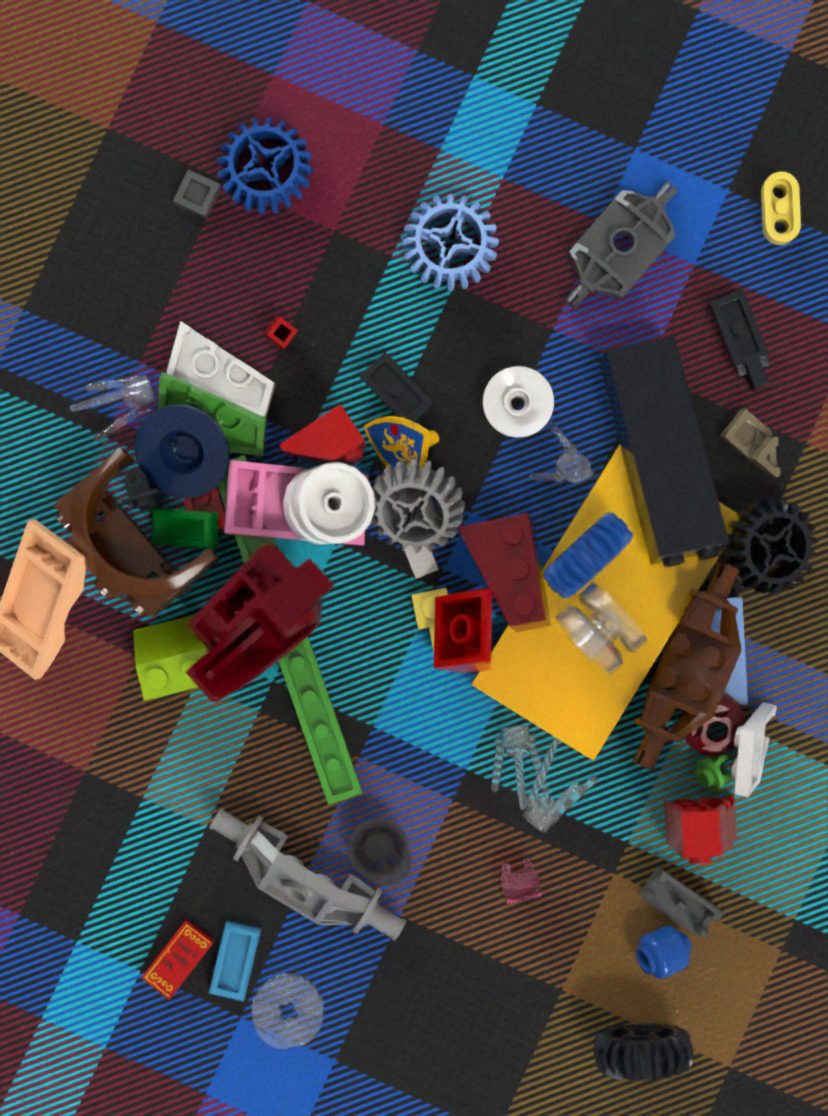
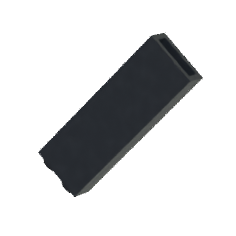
(663, 452)

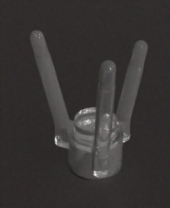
(135, 392)
(569, 465)
(515, 742)
(545, 811)

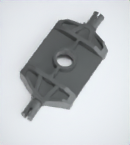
(613, 272)

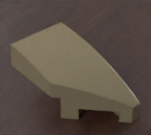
(753, 441)

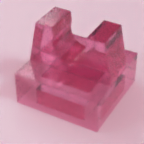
(520, 886)

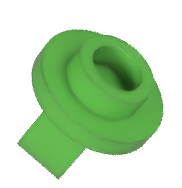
(709, 773)

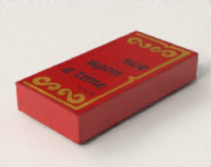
(178, 959)

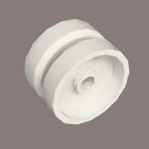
(349, 502)

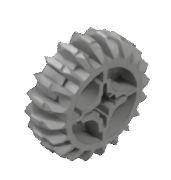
(405, 490)

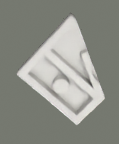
(751, 750)

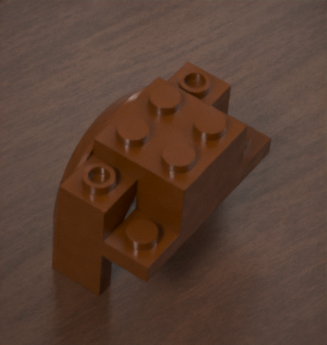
(118, 548)

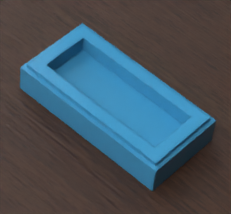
(235, 961)

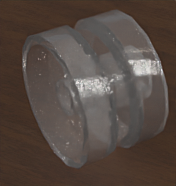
(604, 625)

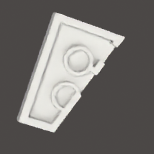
(218, 372)

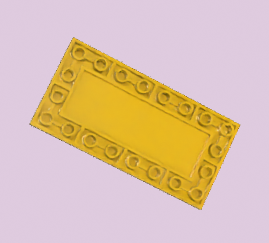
(548, 676)

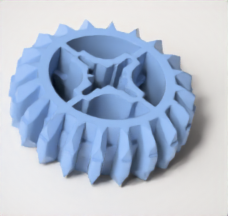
(458, 213)

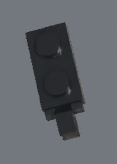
(741, 338)

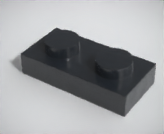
(396, 389)

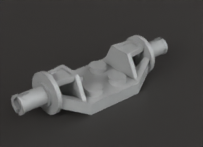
(300, 888)

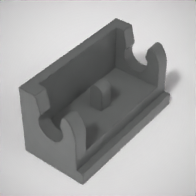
(680, 902)

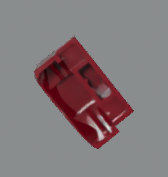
(276, 611)

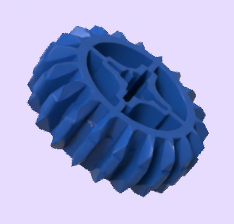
(275, 157)
(588, 555)

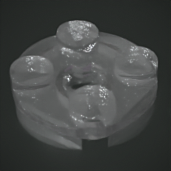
(292, 1031)

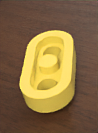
(781, 210)

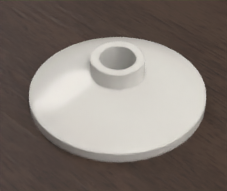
(523, 384)

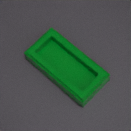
(185, 528)

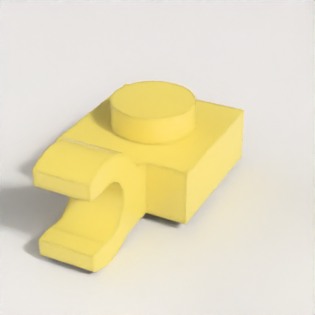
(425, 609)

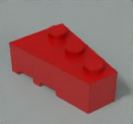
(701, 827)

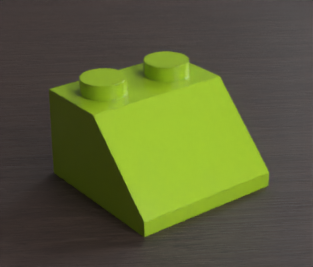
(165, 655)

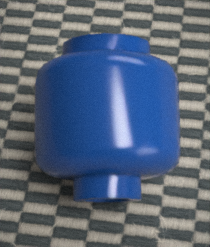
(663, 952)

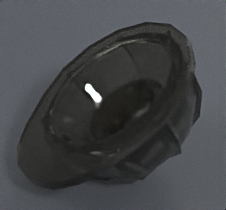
(380, 851)

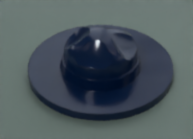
(182, 451)

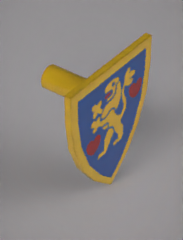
(399, 440)

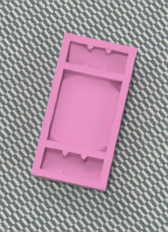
(257, 498)

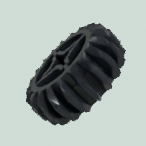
(788, 537)
(643, 1051)

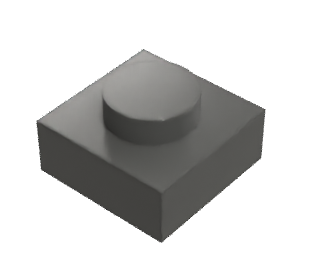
(197, 194)

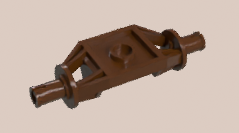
(692, 668)

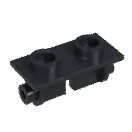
(141, 492)

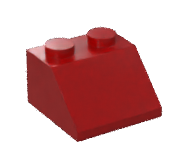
(327, 441)
(463, 631)

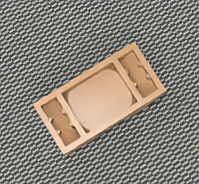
(38, 597)

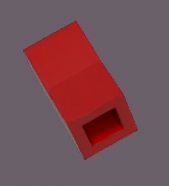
(280, 322)

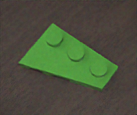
(242, 427)

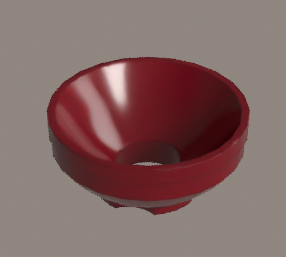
(727, 712)

